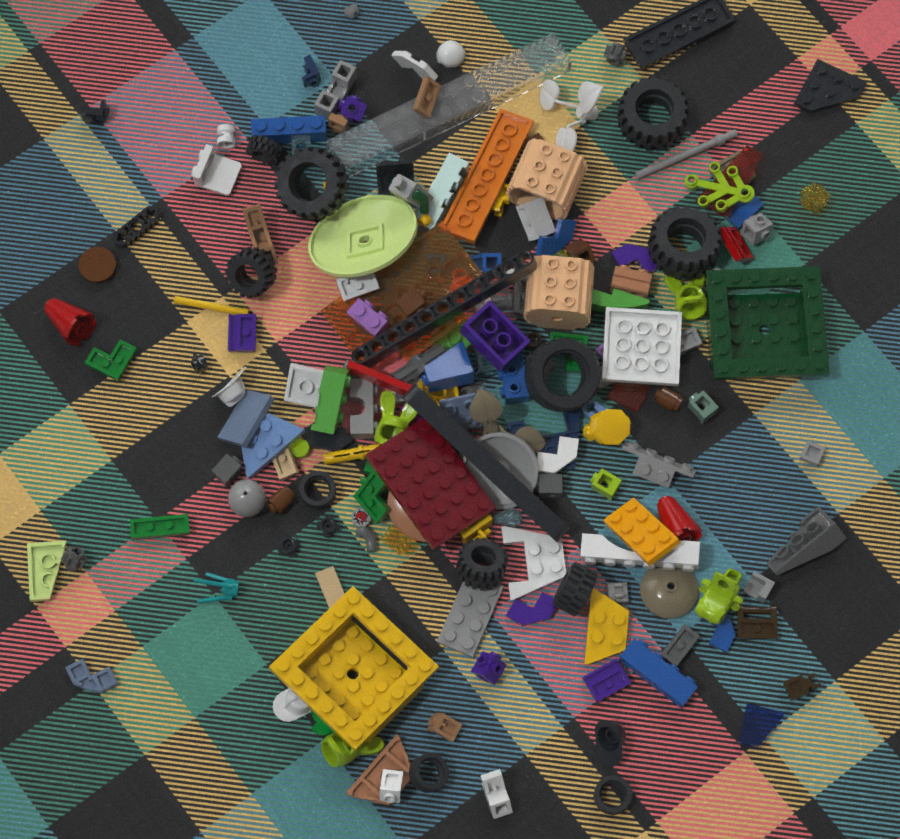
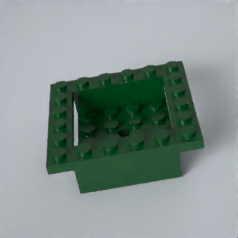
(794, 320)

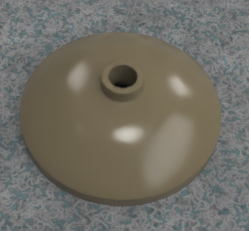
(667, 602)

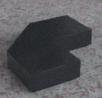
(331, 442)

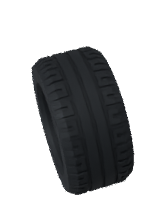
(588, 367)

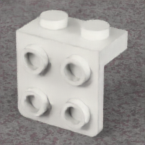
(215, 172)

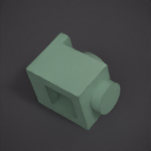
(709, 405)

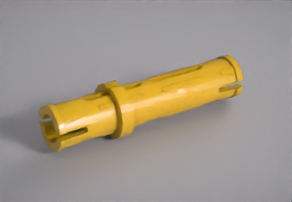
(332, 457)

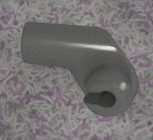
(369, 536)

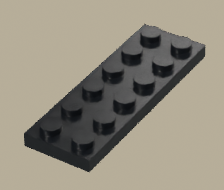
(678, 31)

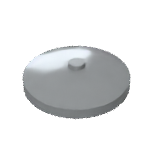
(515, 456)

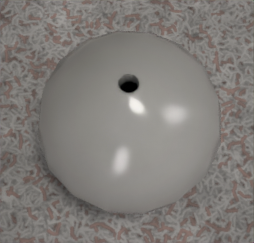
(249, 504)

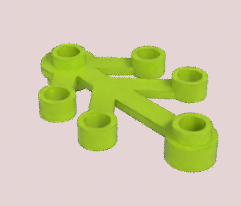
(721, 189)

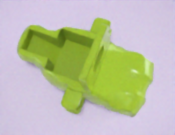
(719, 596)

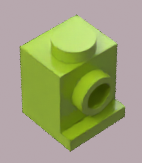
(605, 477)

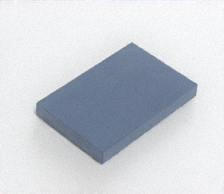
(246, 418)

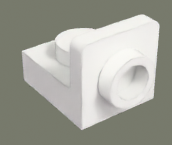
(391, 786)

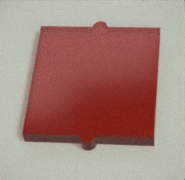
(629, 394)

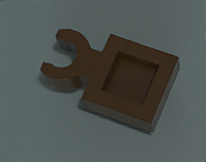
(798, 687)

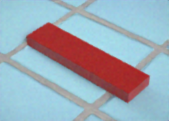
(378, 378)

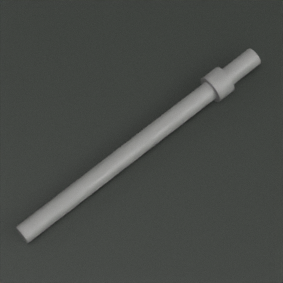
(717, 140)

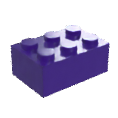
(494, 336)

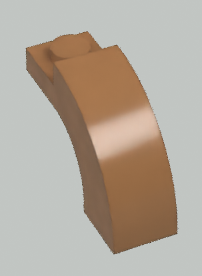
(258, 230)

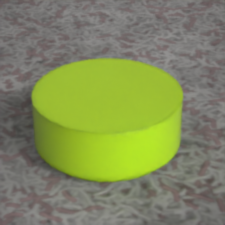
(300, 448)

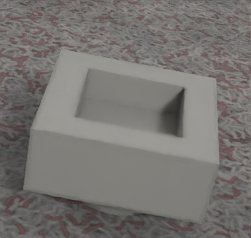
(812, 453)

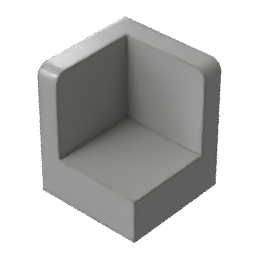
(758, 587)

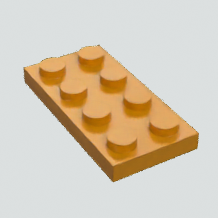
(641, 531)

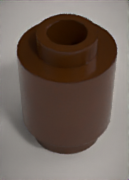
(668, 398)
(280, 500)

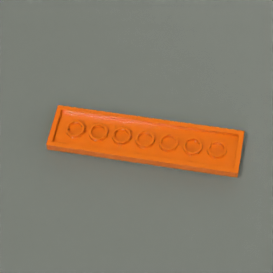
(487, 175)

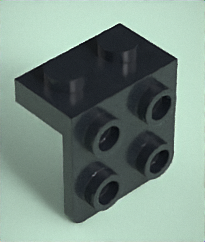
(388, 170)

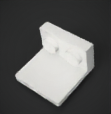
(356, 286)

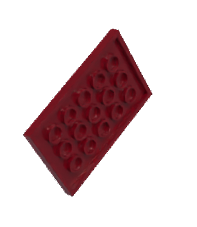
(430, 483)

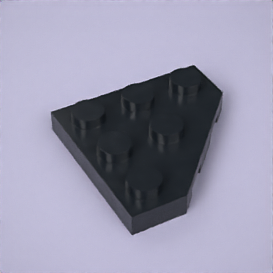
(828, 88)

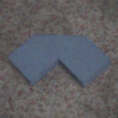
(98, 682)

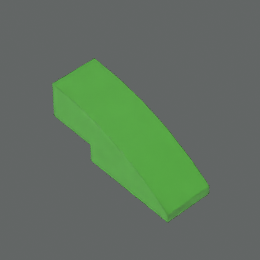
(618, 299)

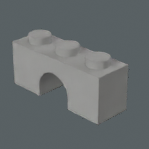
(342, 81)
(363, 425)

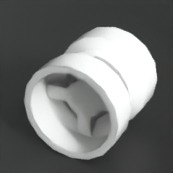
(226, 135)

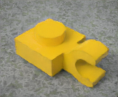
(501, 200)

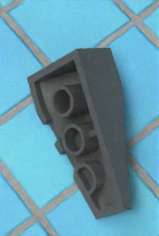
(814, 538)

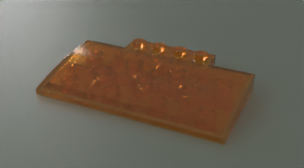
(430, 265)

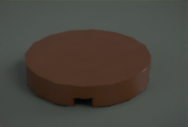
(97, 265)

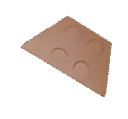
(391, 758)

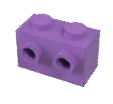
(367, 318)

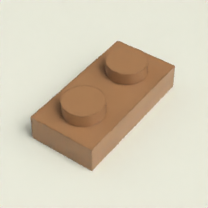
(426, 97)

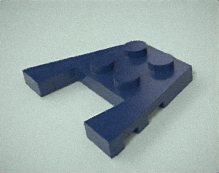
(571, 421)

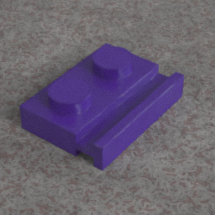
(242, 332)
(606, 680)

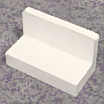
(535, 219)

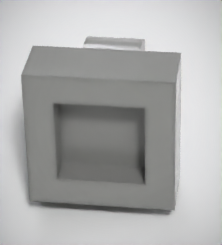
(618, 592)

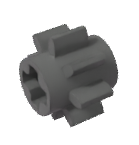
(615, 53)
(74, 558)

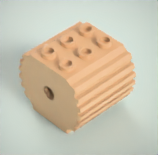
(549, 174)
(559, 293)

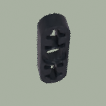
(136, 234)

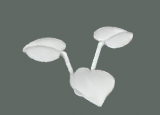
(586, 110)

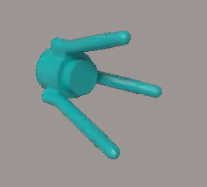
(229, 587)

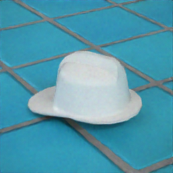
(233, 391)
(289, 706)

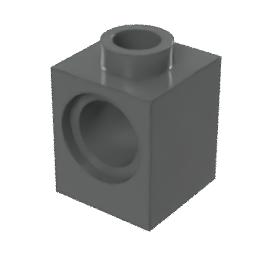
(227, 470)
(549, 486)

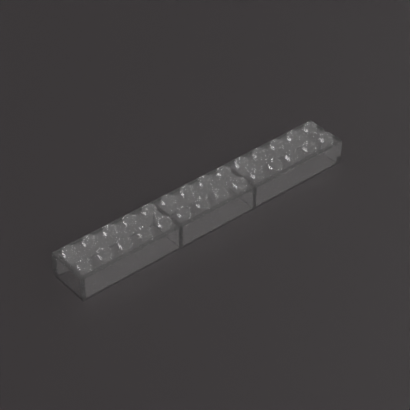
(454, 105)

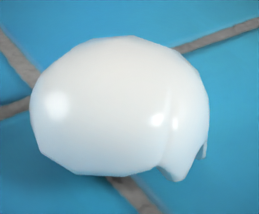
(450, 54)

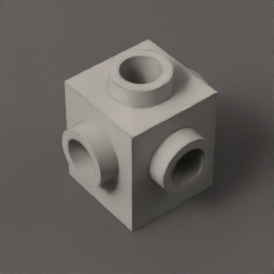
(757, 228)

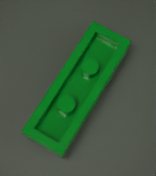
(159, 526)

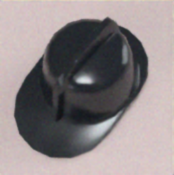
(609, 742)

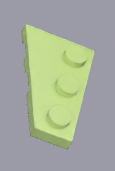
(43, 568)

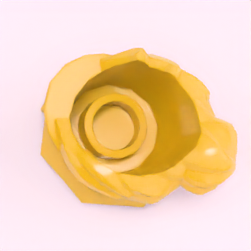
(607, 427)

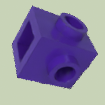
(357, 104)
(489, 667)

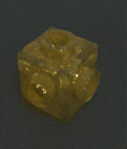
(814, 197)

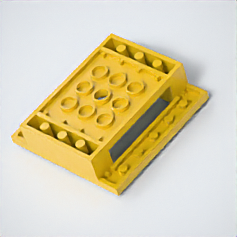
(334, 645)

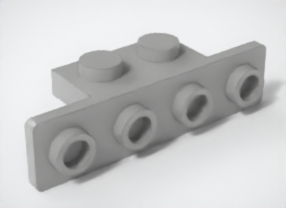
(655, 467)

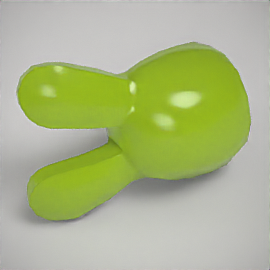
(688, 297)
(390, 424)
(339, 753)

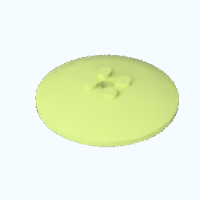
(339, 240)

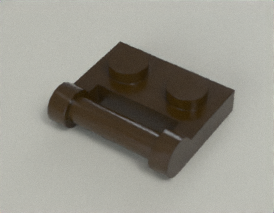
(757, 628)

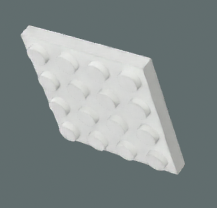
(642, 346)

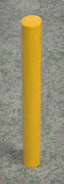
(210, 306)

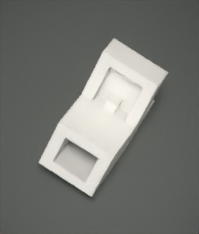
(496, 794)

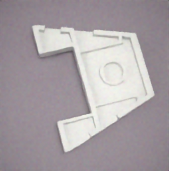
(543, 560)

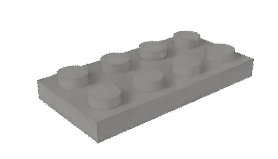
(469, 619)

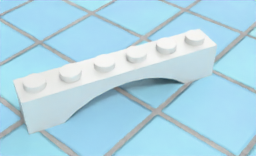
(598, 549)

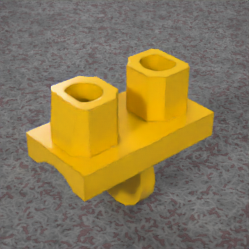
(477, 529)

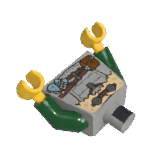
(413, 195)

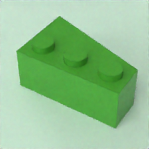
(331, 399)

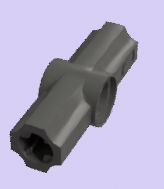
(416, 364)

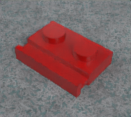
(736, 244)

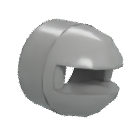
(351, 11)

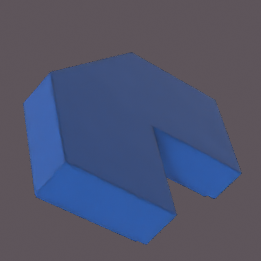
(563, 235)
(723, 634)

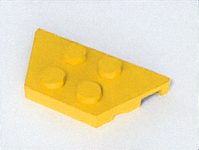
(605, 628)

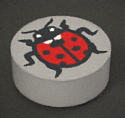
(360, 518)

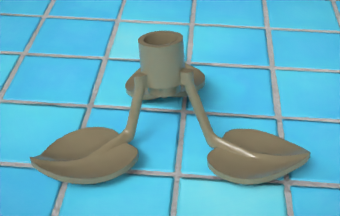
(487, 408)

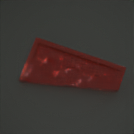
(746, 164)

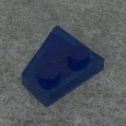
(758, 724)

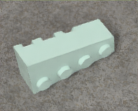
(444, 189)

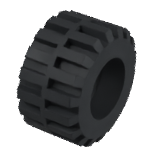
(241, 281)
(481, 576)
(575, 589)

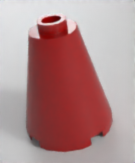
(70, 320)
(678, 520)

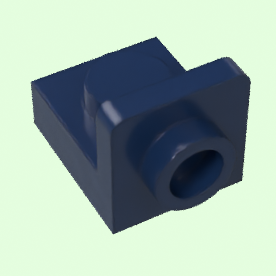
(312, 73)

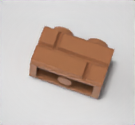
(631, 281)

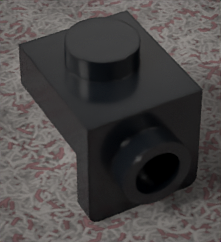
(94, 115)

